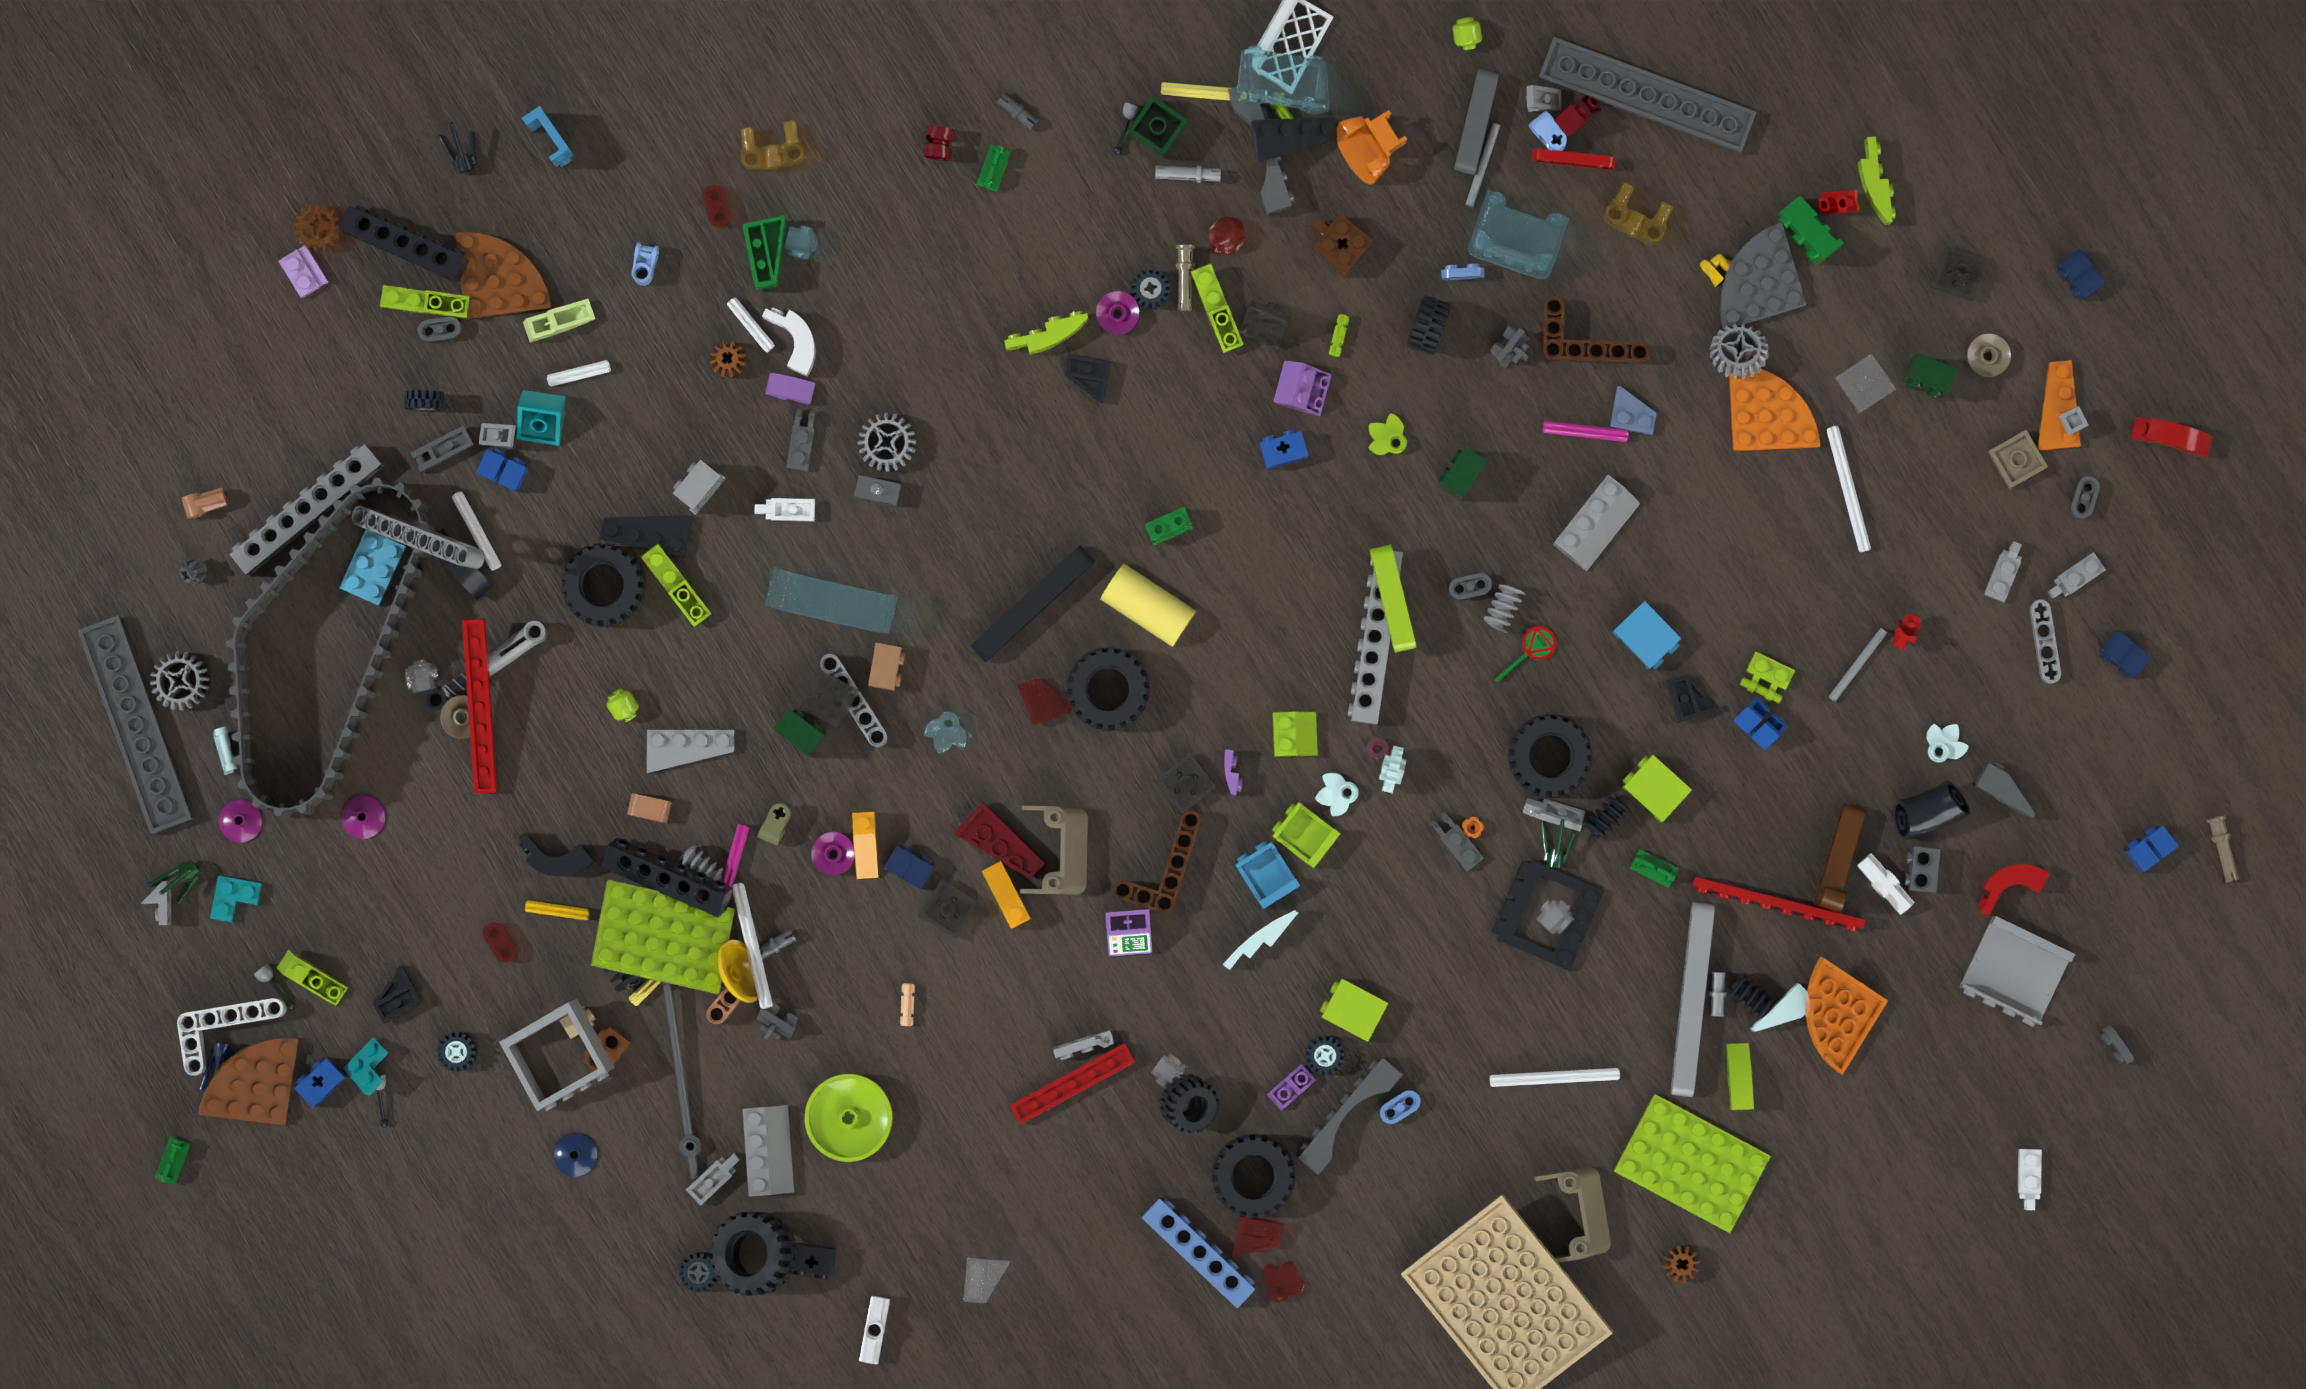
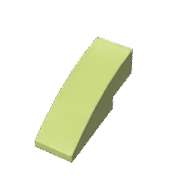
(558, 320)

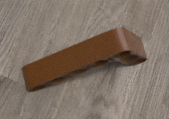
(1584, 345)
(1178, 873)
(1830, 889)

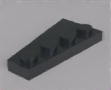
(1285, 136)
(645, 532)

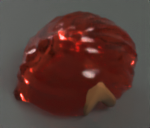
(1226, 235)

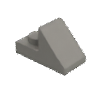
(1543, 99)
(497, 435)
(163, 912)

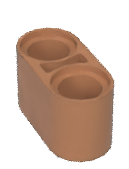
(649, 808)
(722, 1004)

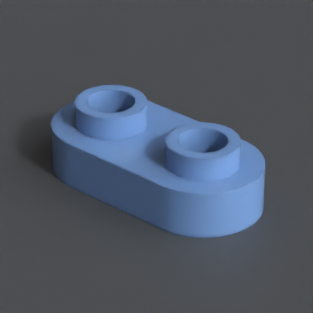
(1472, 271)
(1399, 1106)

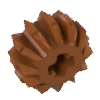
(735, 359)
(1679, 1271)

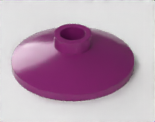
(1117, 301)
(374, 817)
(251, 822)
(821, 853)

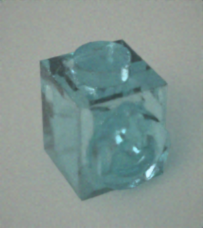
(801, 242)

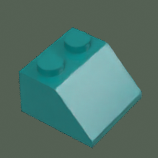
(540, 417)

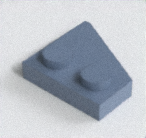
(1631, 413)

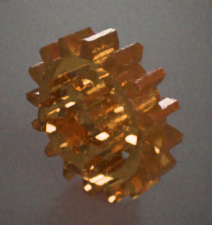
(307, 226)

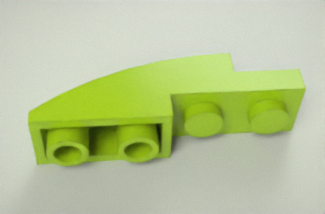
(1877, 190)
(424, 302)
(1216, 308)
(1056, 332)
(676, 585)

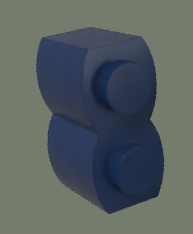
(2080, 274)
(2124, 654)
(909, 867)

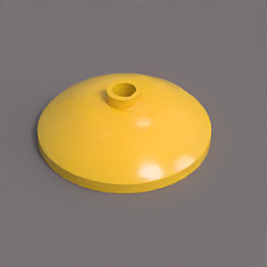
(736, 971)

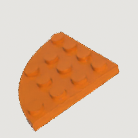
(1769, 415)
(1839, 1013)

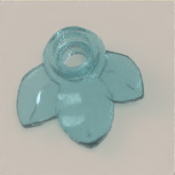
(945, 735)

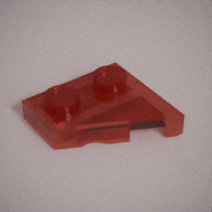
(1041, 702)
(1256, 1235)

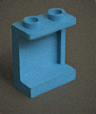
(538, 118)
(1647, 636)
(1266, 874)

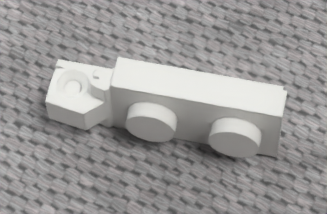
(787, 509)
(2029, 1176)

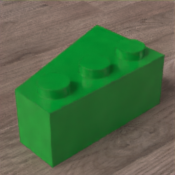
(1809, 230)
(765, 250)

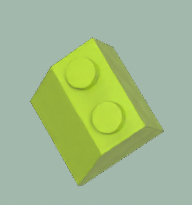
(1295, 734)

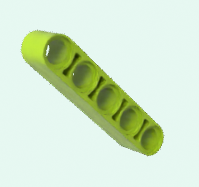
(1392, 598)

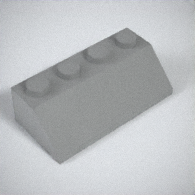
(1596, 523)
(768, 1150)

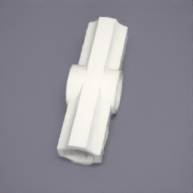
(1885, 884)
(876, 1315)

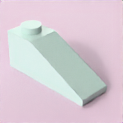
(1788, 1008)

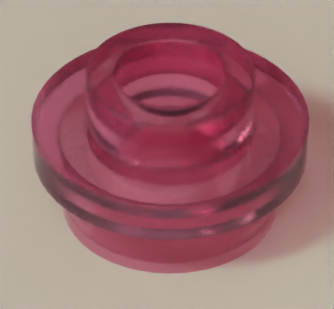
(1382, 743)

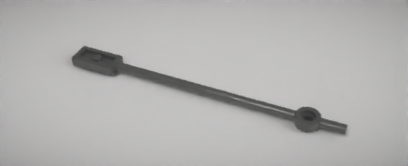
(681, 1083)

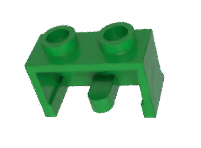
(1168, 526)

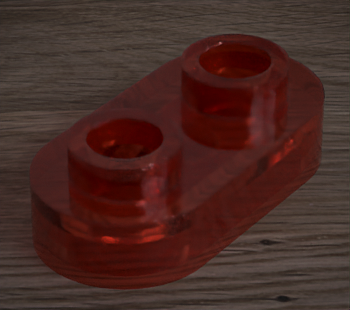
(716, 206)
(500, 942)

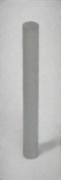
(1482, 165)
(1857, 665)

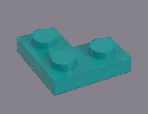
(230, 891)
(362, 1066)

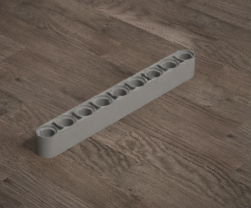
(418, 537)
(1692, 999)

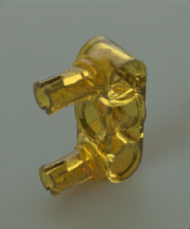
(772, 156)
(1633, 222)

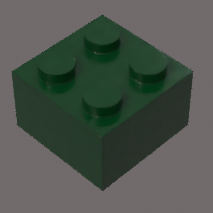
(1157, 127)
(1929, 376)
(1462, 473)
(799, 732)

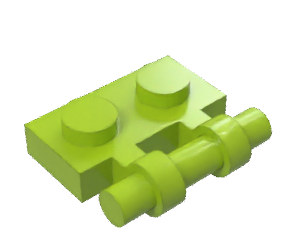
(1769, 671)

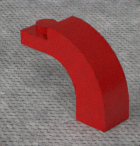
(2173, 435)
(2021, 874)

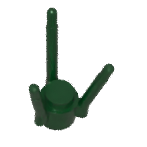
(1556, 857)
(188, 872)

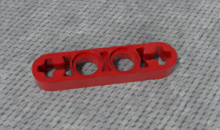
(1574, 159)

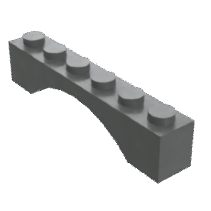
(1274, 191)
(1378, 1080)

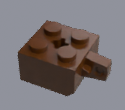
(1339, 231)

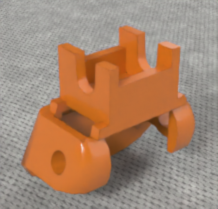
(1368, 145)

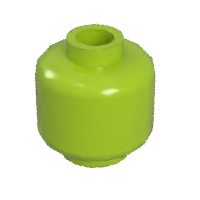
(1467, 33)
(622, 705)

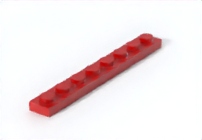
(479, 705)
(1768, 902)

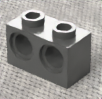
(1929, 870)

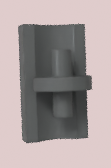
(1514, 349)
(775, 1026)

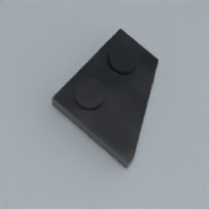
(1089, 375)

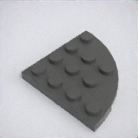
(1760, 280)

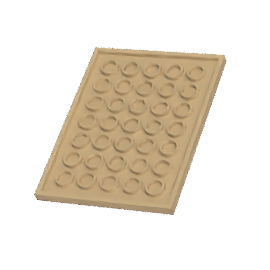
(1506, 1300)

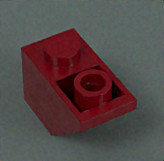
(1577, 115)

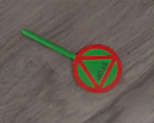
(1537, 643)

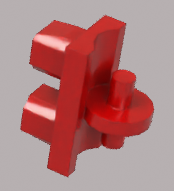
(1839, 201)
(1906, 630)

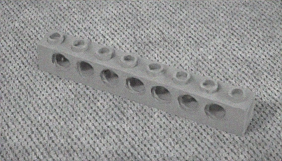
(241, 551)
(1370, 714)

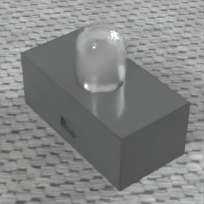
(877, 490)

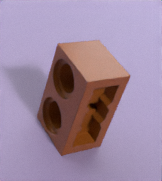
(613, 1053)

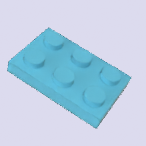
(372, 567)

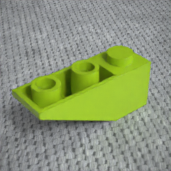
(311, 977)

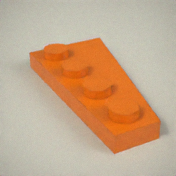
(2058, 400)

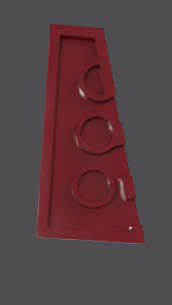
(995, 837)

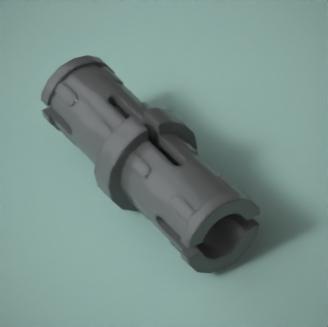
(1018, 111)
(776, 944)

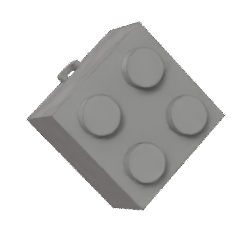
(698, 486)

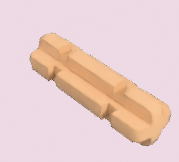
(907, 1004)

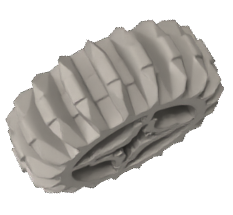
(1754, 354)
(879, 448)
(174, 689)

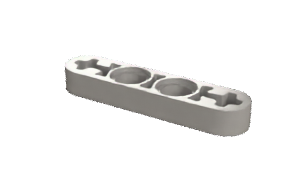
(2041, 642)

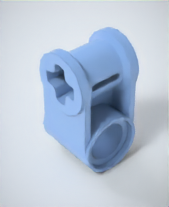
(1546, 129)
(644, 259)

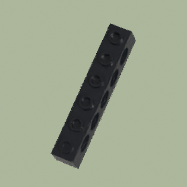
(352, 226)
(656, 879)

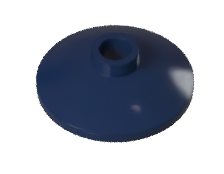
(586, 1154)

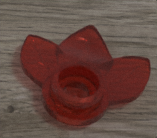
(1282, 1278)

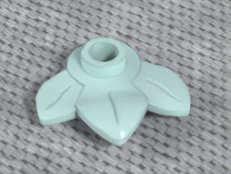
(1947, 741)
(1333, 795)

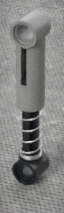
(498, 658)

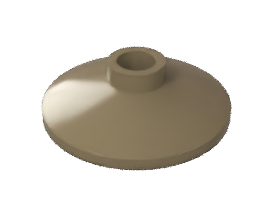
(1999, 353)
(457, 729)

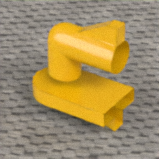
(1710, 268)

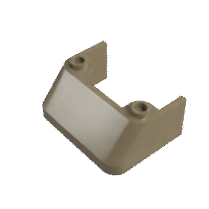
(1073, 853)
(1588, 1185)

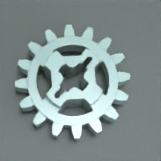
(1392, 769)

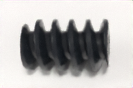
(1607, 817)
(1751, 996)

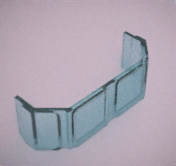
(831, 601)

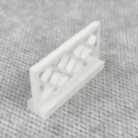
(1281, 17)

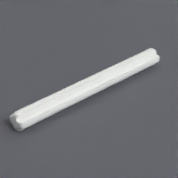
(1848, 489)
(752, 946)
(1554, 1077)

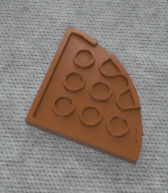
(499, 278)
(253, 1083)

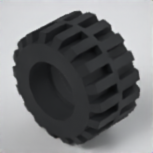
(1429, 325)
(1199, 1114)

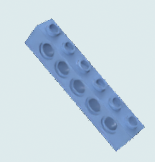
(1235, 1295)

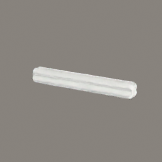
(476, 530)

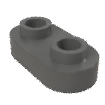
(439, 328)
(2085, 498)
(1469, 586)
(2111, 1038)

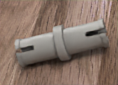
(1717, 993)

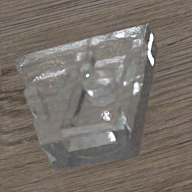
(982, 1278)

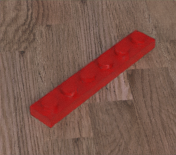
(1072, 1083)

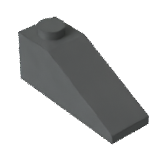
(2001, 787)

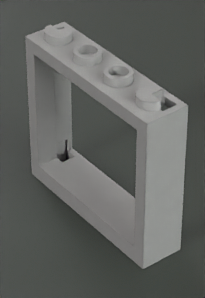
(587, 1035)

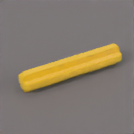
(557, 910)

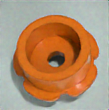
(1467, 827)

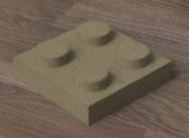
(2017, 459)

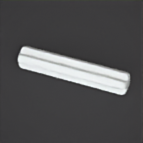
(750, 324)
(578, 373)

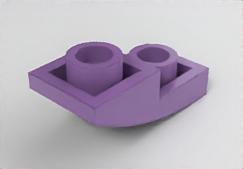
(790, 388)
(1233, 781)
(1291, 1087)

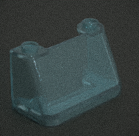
(1283, 80)
(1516, 238)

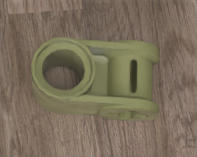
(774, 828)

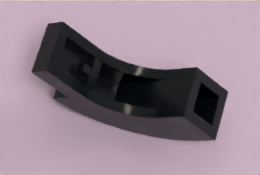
(470, 578)
(567, 865)

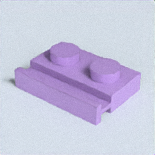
(303, 271)

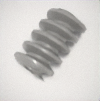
(1503, 607)
(696, 863)

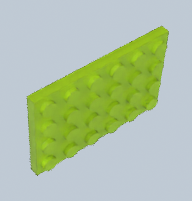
(659, 938)
(1692, 1163)

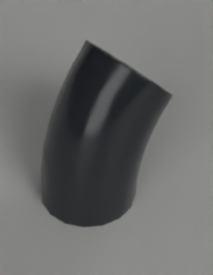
(1929, 811)

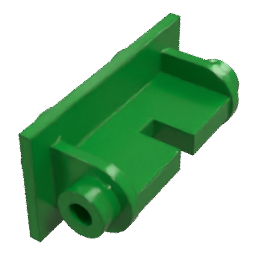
(993, 167)
(1654, 868)
(172, 1161)

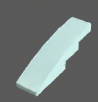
(1267, 934)

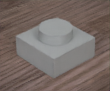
(2073, 420)

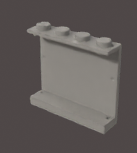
(2015, 971)

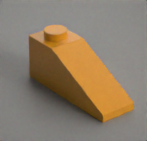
(865, 845)
(1006, 895)

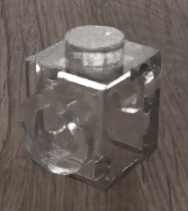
(421, 676)
(1555, 916)
(1167, 1069)

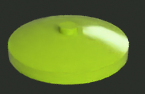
(848, 1117)

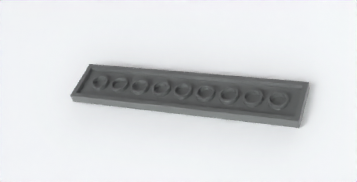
(1647, 95)
(135, 724)

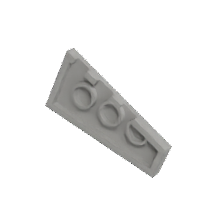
(682, 747)

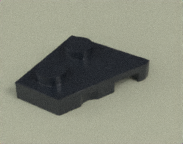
(1689, 699)
(397, 997)

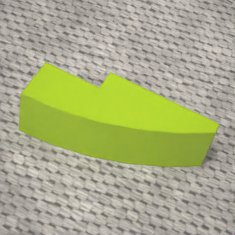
(1739, 1076)

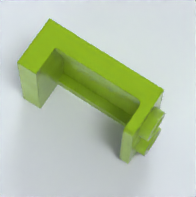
(1656, 787)
(1305, 834)
(1353, 1009)

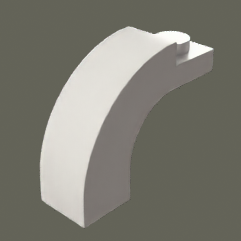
(804, 345)

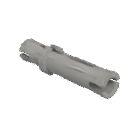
(1188, 173)

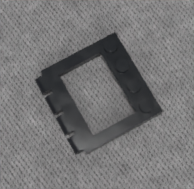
(1571, 937)

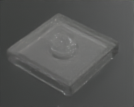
(1865, 383)

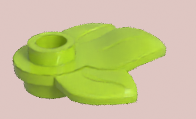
(1385, 434)

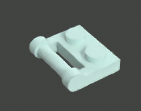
(224, 750)

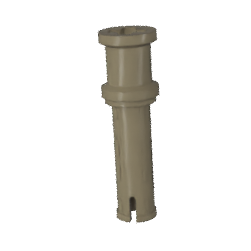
(1185, 265)
(2221, 837)

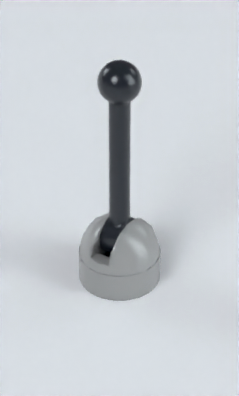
(1130, 112)
(265, 975)
(383, 1122)

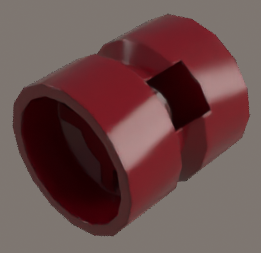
(938, 143)

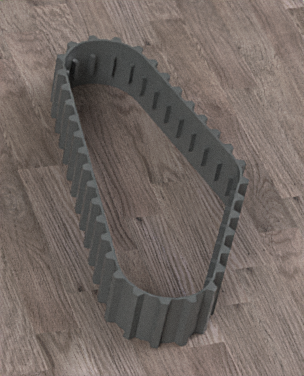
(380, 651)

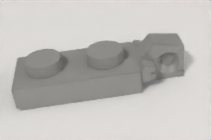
(2004, 573)
(2077, 576)
(1554, 812)
(1084, 1044)
(713, 1179)

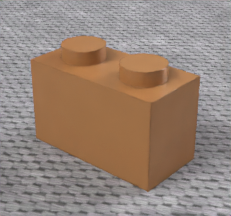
(886, 667)

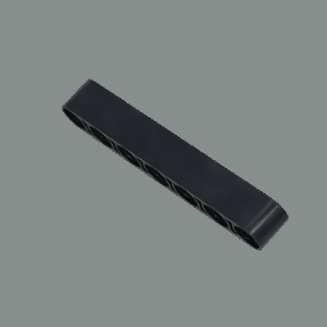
(1032, 603)

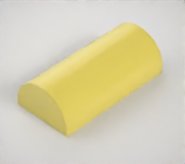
(1148, 605)

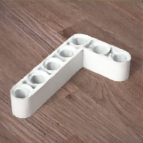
(221, 1020)

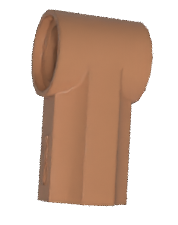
(198, 504)

